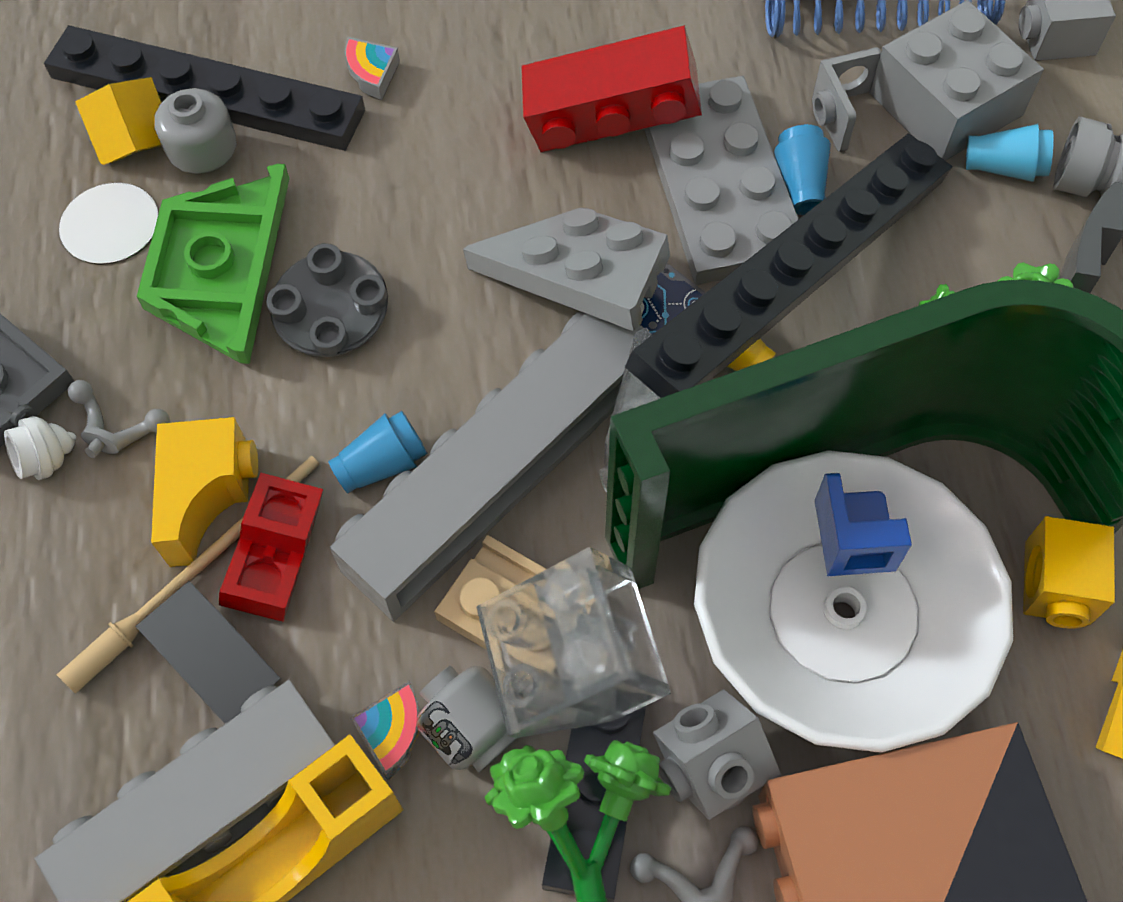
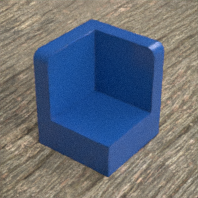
(858, 530)

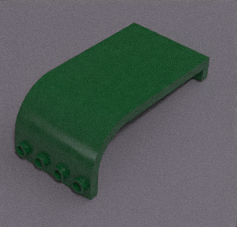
(989, 365)

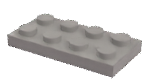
(721, 180)

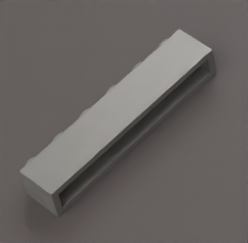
(484, 465)

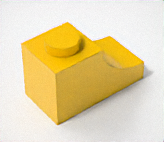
(196, 477)

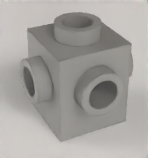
(715, 754)

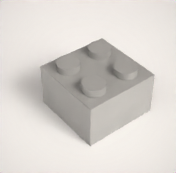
(954, 79)

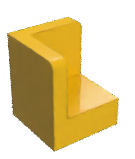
(121, 118)

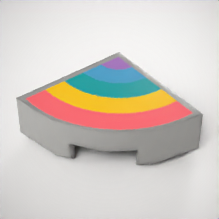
(371, 65)

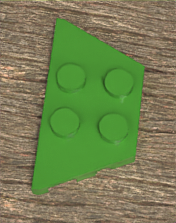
(215, 260)

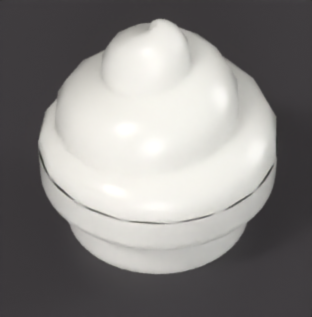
(37, 447)

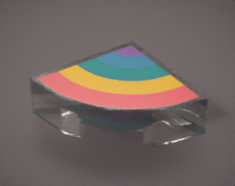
(390, 728)

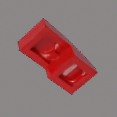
(271, 547)

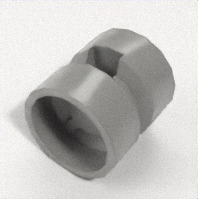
(1090, 159)

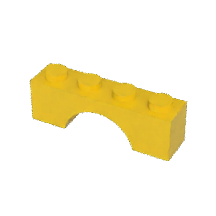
(310, 829)

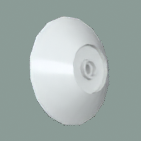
(920, 636)

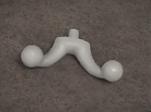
(103, 440)
(743, 842)

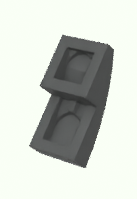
(1096, 240)
(207, 651)

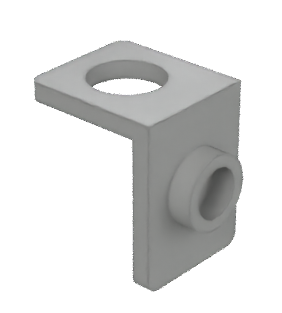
(831, 98)

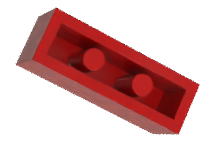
(611, 89)

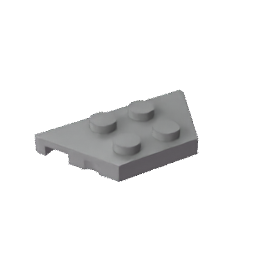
(579, 262)

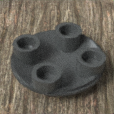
(328, 302)

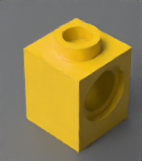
(1069, 572)

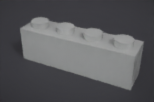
(190, 806)

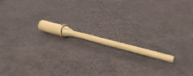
(122, 633)

